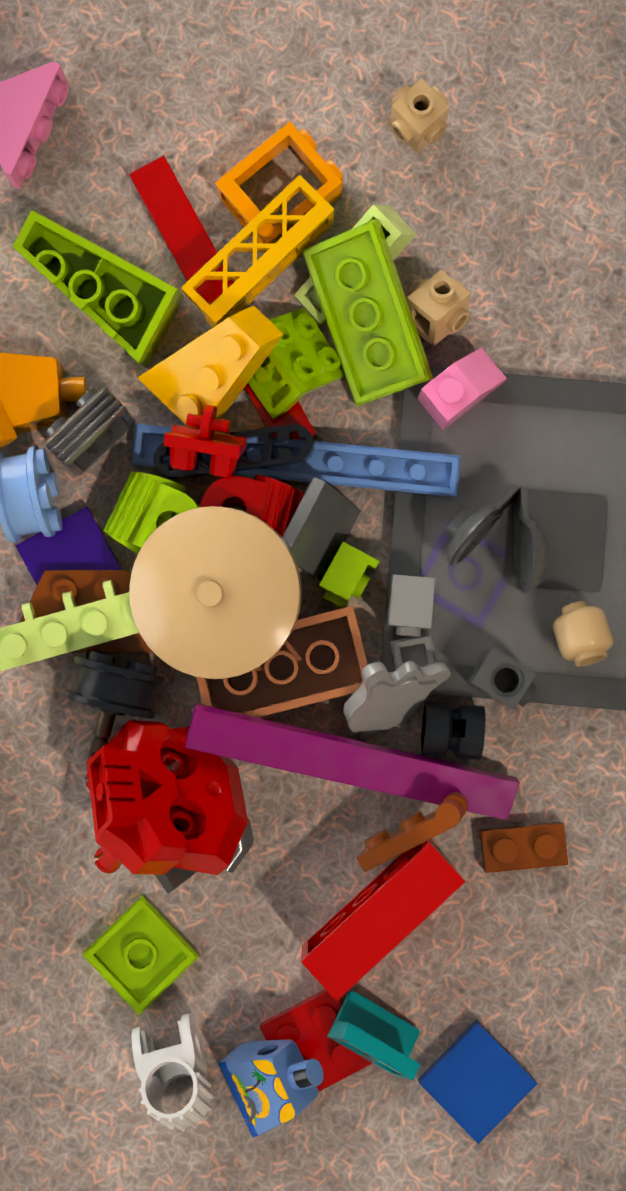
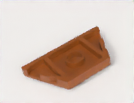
(86, 588)

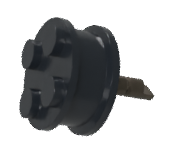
(113, 691)

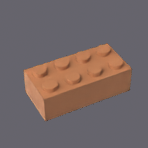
(314, 665)

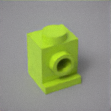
(346, 575)

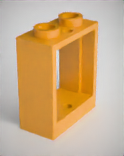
(303, 144)

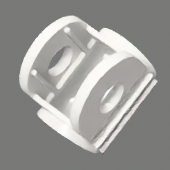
(164, 1065)

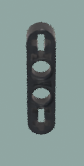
(286, 455)

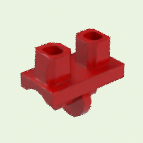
(188, 441)

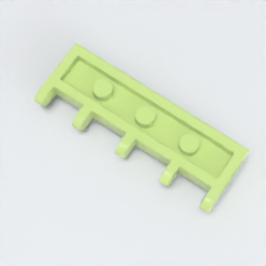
(66, 629)

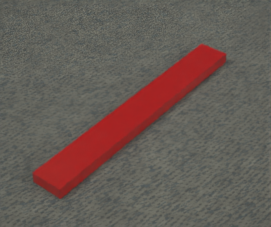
(191, 251)

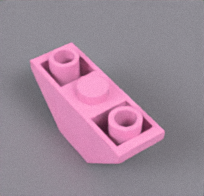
(26, 116)

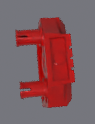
(140, 800)

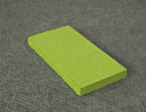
(367, 313)

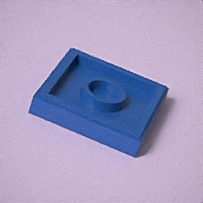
(477, 1081)

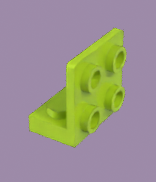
(296, 364)

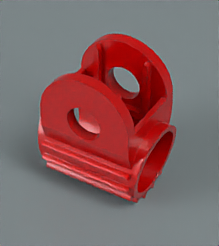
(262, 497)

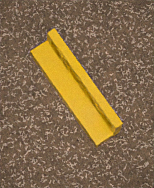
(271, 263)

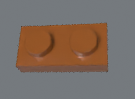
(523, 847)

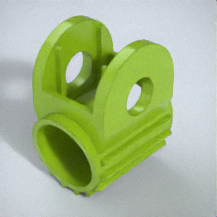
(144, 506)

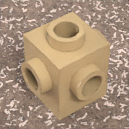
(419, 114)
(439, 307)

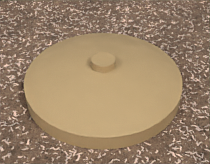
(215, 592)

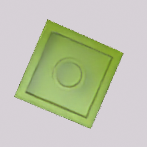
(141, 954)

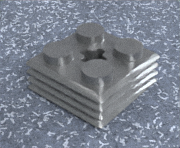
(89, 430)

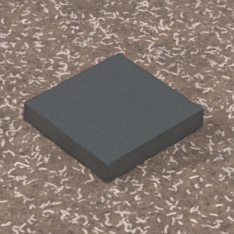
(319, 527)

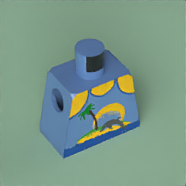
(270, 1082)

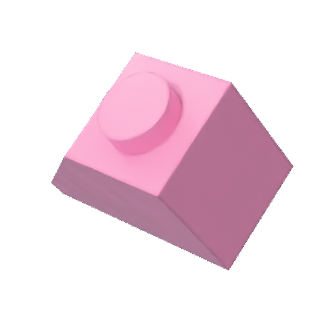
(460, 387)

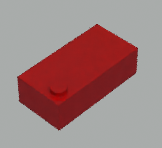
(379, 918)

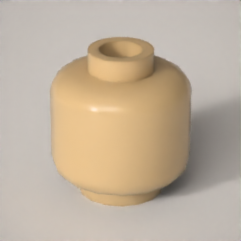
(582, 634)

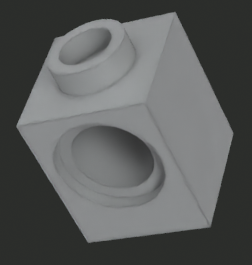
(410, 604)

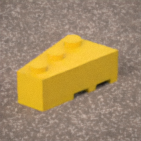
(214, 365)

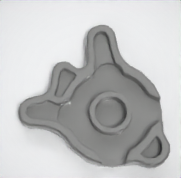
(390, 696)

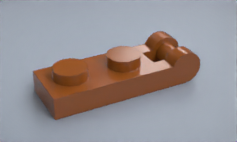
(413, 831)

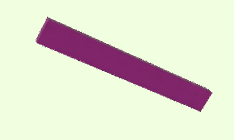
(348, 761)

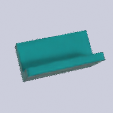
(376, 1035)

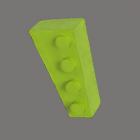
(109, 290)

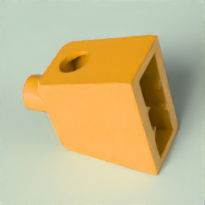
(36, 390)

